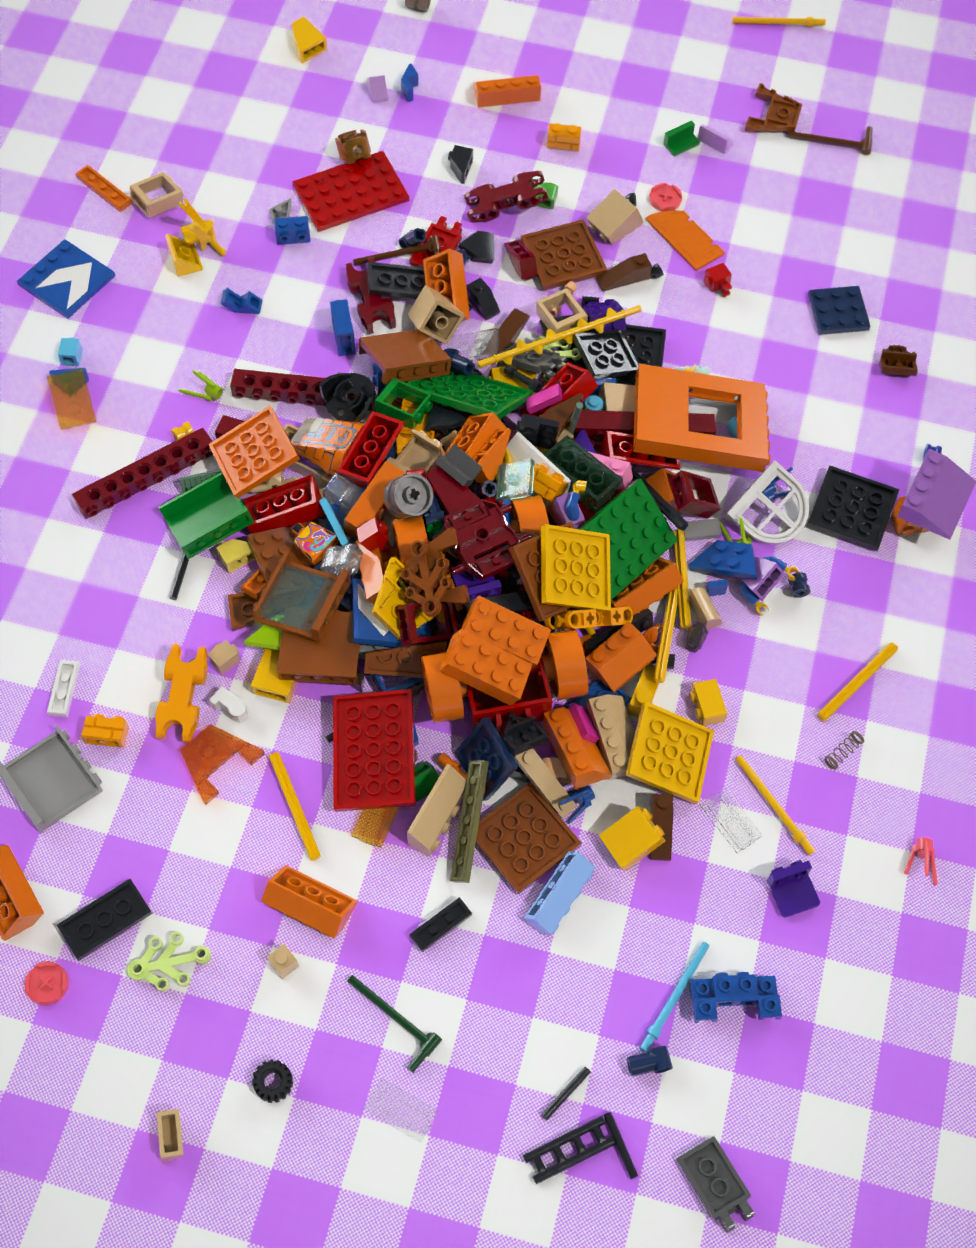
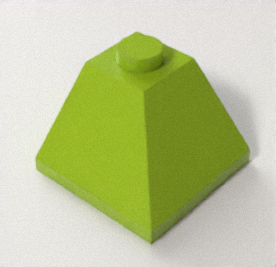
(266, 638)

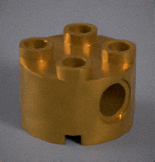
(353, 146)

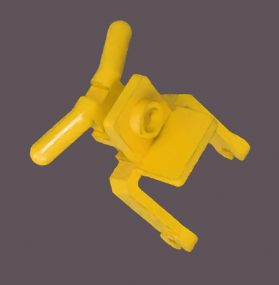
(199, 231)

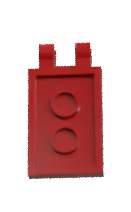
(447, 238)

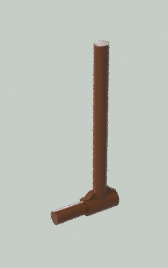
(865, 144)
(432, 245)

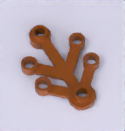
(427, 581)

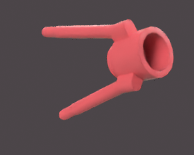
(925, 850)

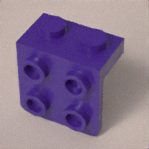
(599, 310)
(476, 588)
(793, 888)

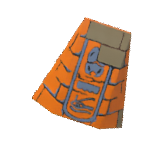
(325, 441)

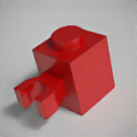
(718, 278)
(374, 535)

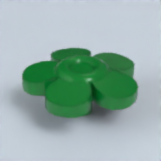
(432, 530)

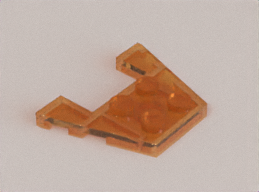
(209, 752)

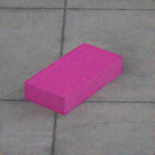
(544, 398)
(584, 723)

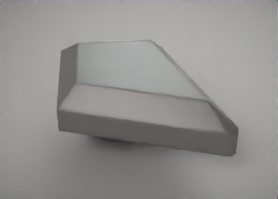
(281, 210)

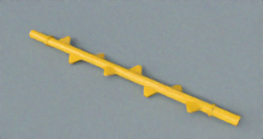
(551, 336)

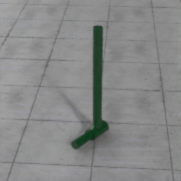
(427, 1042)

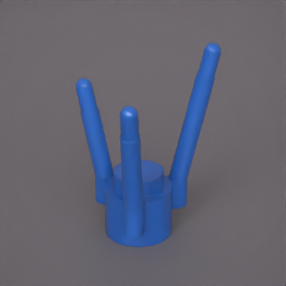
(770, 489)
(582, 796)

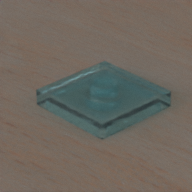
(515, 480)

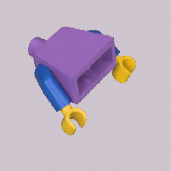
(567, 508)
(769, 573)

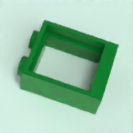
(408, 392)

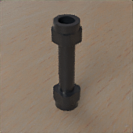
(533, 384)

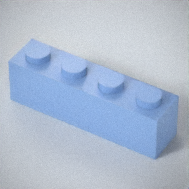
(560, 893)

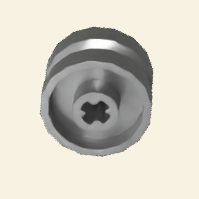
(408, 496)

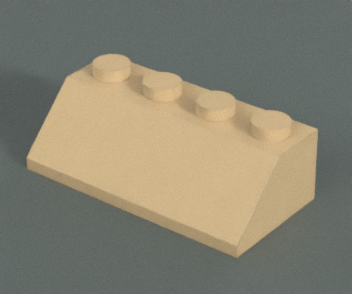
(614, 730)
(437, 812)

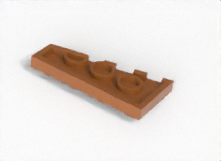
(241, 610)
(403, 660)

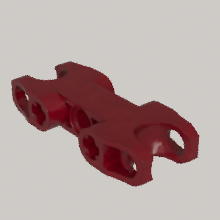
(518, 193)
(373, 306)

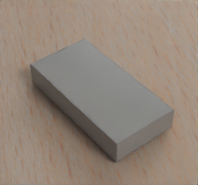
(703, 529)

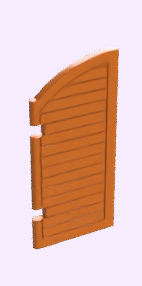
(686, 237)

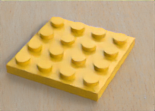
(575, 568)
(670, 752)

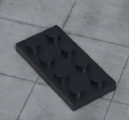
(395, 280)
(104, 919)

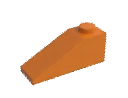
(492, 454)

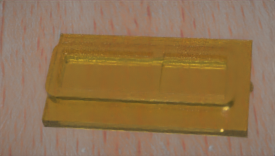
(374, 825)

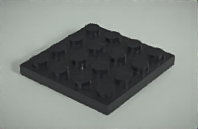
(853, 508)

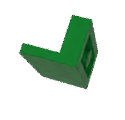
(681, 138)
(424, 779)

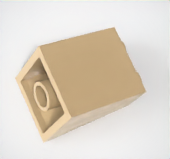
(614, 217)
(435, 315)

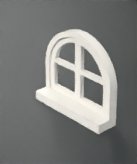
(755, 491)

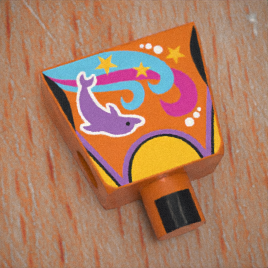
(314, 541)

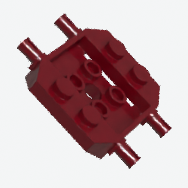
(489, 519)

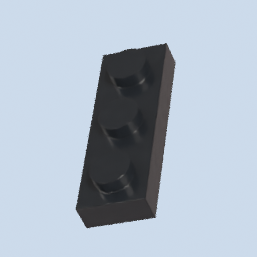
(440, 924)

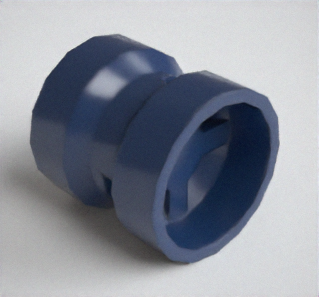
(799, 586)

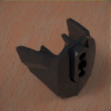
(340, 387)

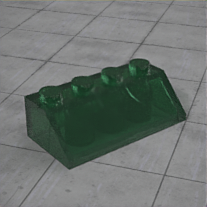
(581, 465)

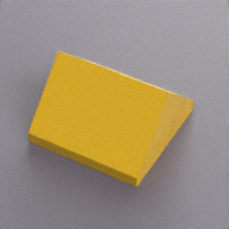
(183, 256)

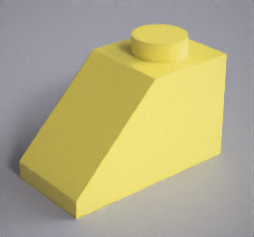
(235, 554)

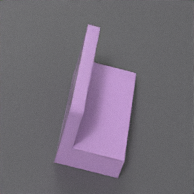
(714, 139)

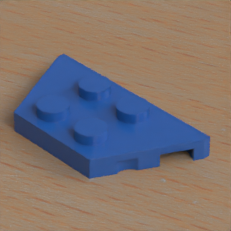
(726, 559)

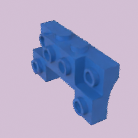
(734, 991)

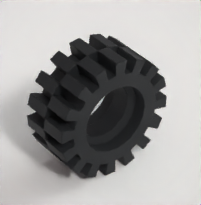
(266, 1069)

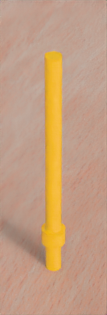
(809, 21)
(798, 835)

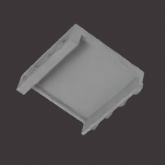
(51, 779)

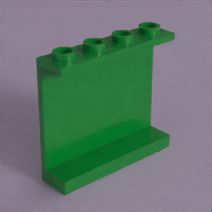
(205, 515)

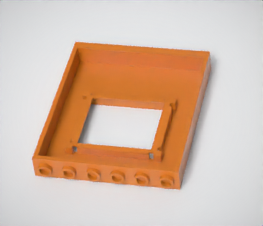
(663, 418)

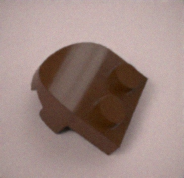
(898, 361)

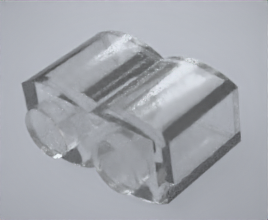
(342, 493)
(340, 558)

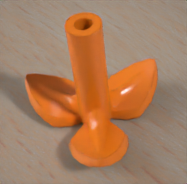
(651, 636)

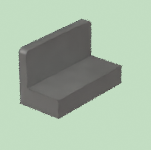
(459, 465)

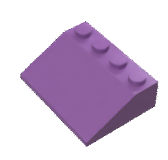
(937, 495)

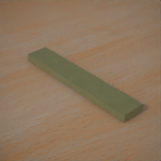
(469, 821)

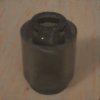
(695, 637)

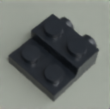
(538, 430)

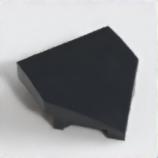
(479, 246)
(444, 418)
(523, 734)

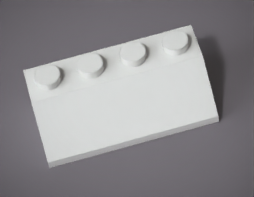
(522, 449)

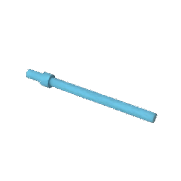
(655, 1030)

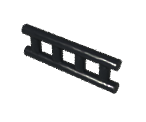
(563, 1163)

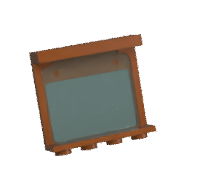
(300, 599)

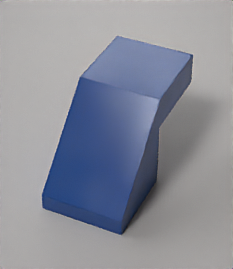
(408, 81)
(247, 303)

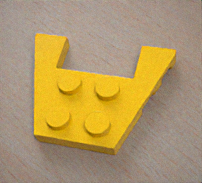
(391, 596)

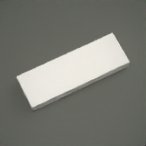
(63, 688)

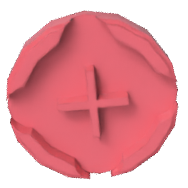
(665, 197)
(46, 983)

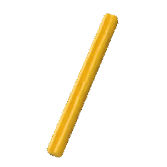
(683, 590)
(666, 636)
(857, 682)
(295, 806)

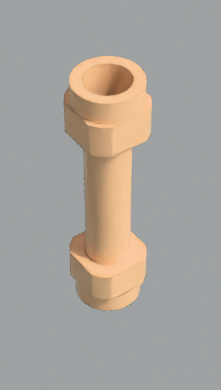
(571, 286)

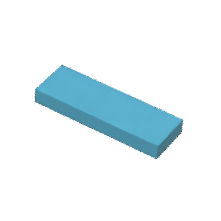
(334, 522)

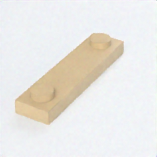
(544, 782)

